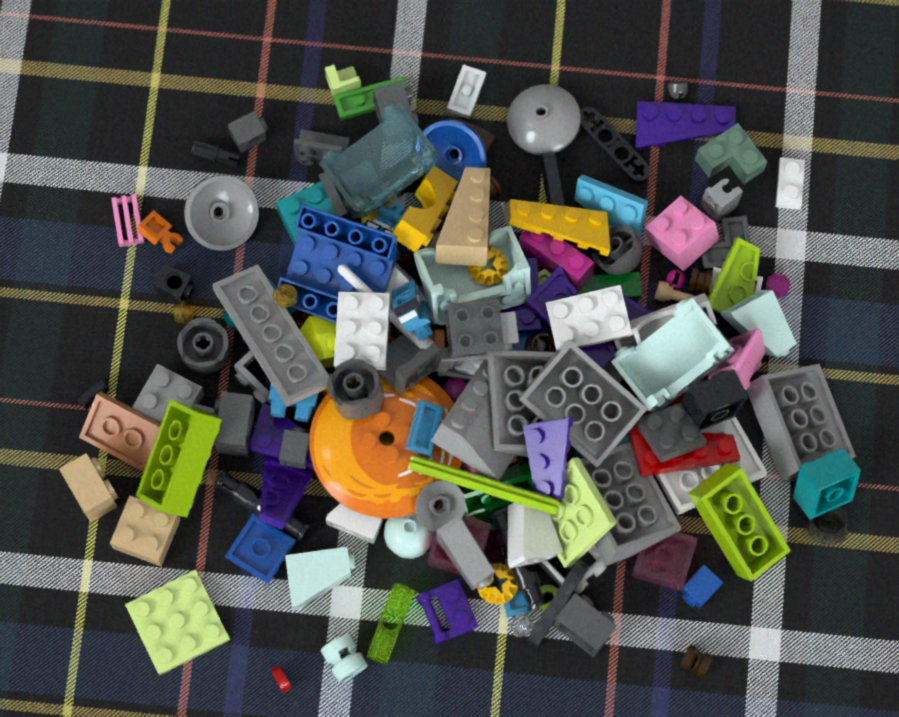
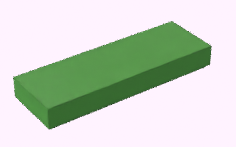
(359, 100)

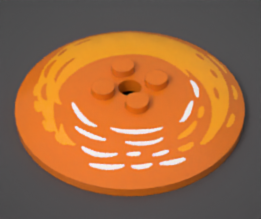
(364, 471)

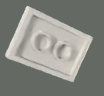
(589, 318)
(362, 328)

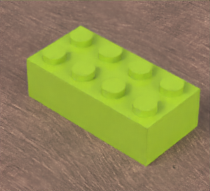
(178, 458)
(739, 522)

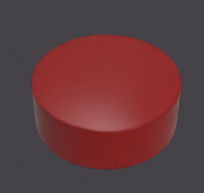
(281, 679)

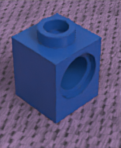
(700, 587)

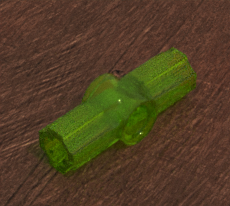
(385, 639)

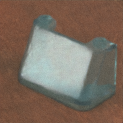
(381, 162)

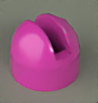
(681, 282)

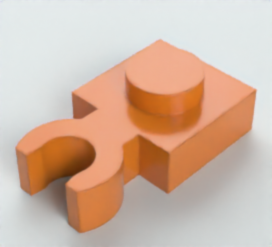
(158, 229)

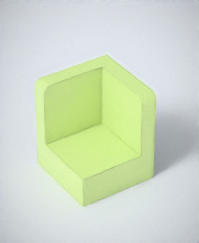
(342, 80)

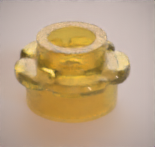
(288, 292)
(183, 312)

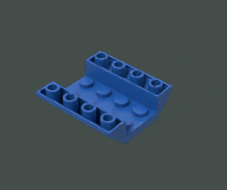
(324, 245)

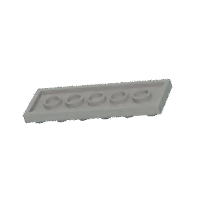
(272, 335)

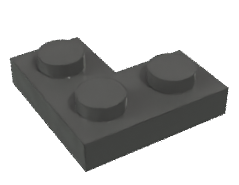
(731, 228)

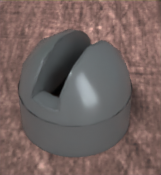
(678, 88)

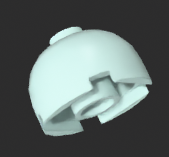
(407, 536)

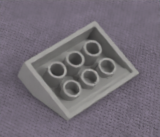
(508, 379)
(581, 389)
(798, 417)
(468, 429)
(635, 503)

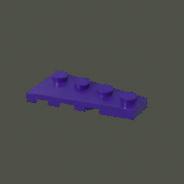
(674, 122)
(557, 288)

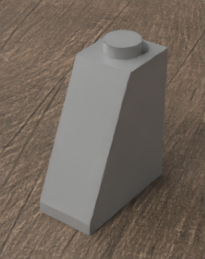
(465, 553)

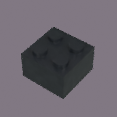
(714, 399)

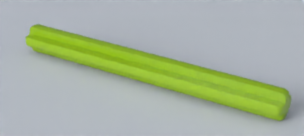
(484, 484)

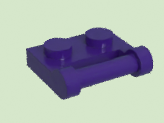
(454, 607)

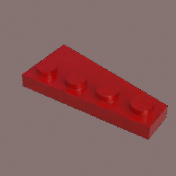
(718, 450)

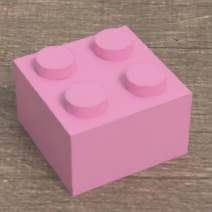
(682, 233)

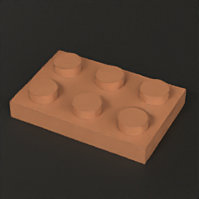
(120, 430)

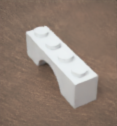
(646, 325)

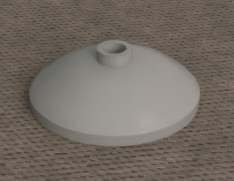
(546, 132)
(237, 216)

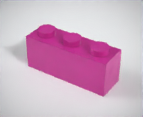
(554, 253)

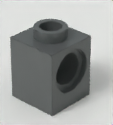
(248, 131)
(294, 448)

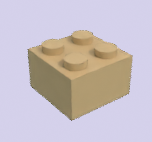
(86, 483)
(144, 531)

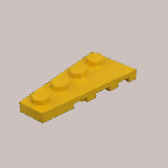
(574, 224)

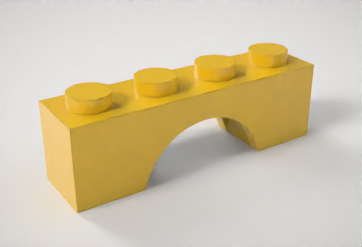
(434, 194)

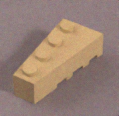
(466, 225)

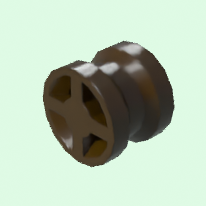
(700, 280)

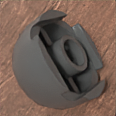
(624, 253)

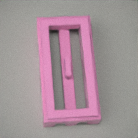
(124, 201)

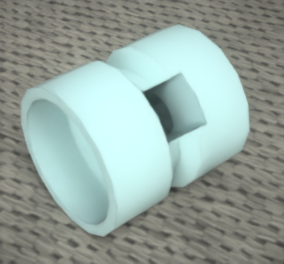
(349, 665)

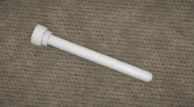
(360, 286)

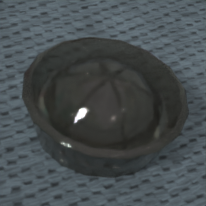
(829, 527)

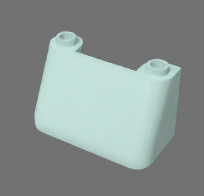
(453, 283)
(673, 356)

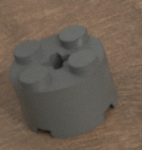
(191, 341)
(356, 389)

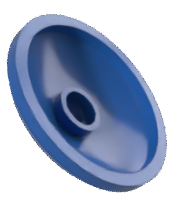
(451, 135)

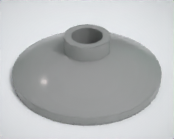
(451, 504)

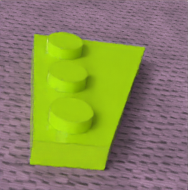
(736, 276)

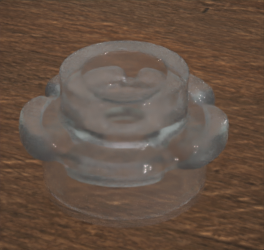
(522, 625)

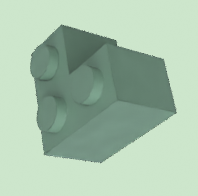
(734, 150)

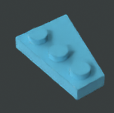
(619, 205)

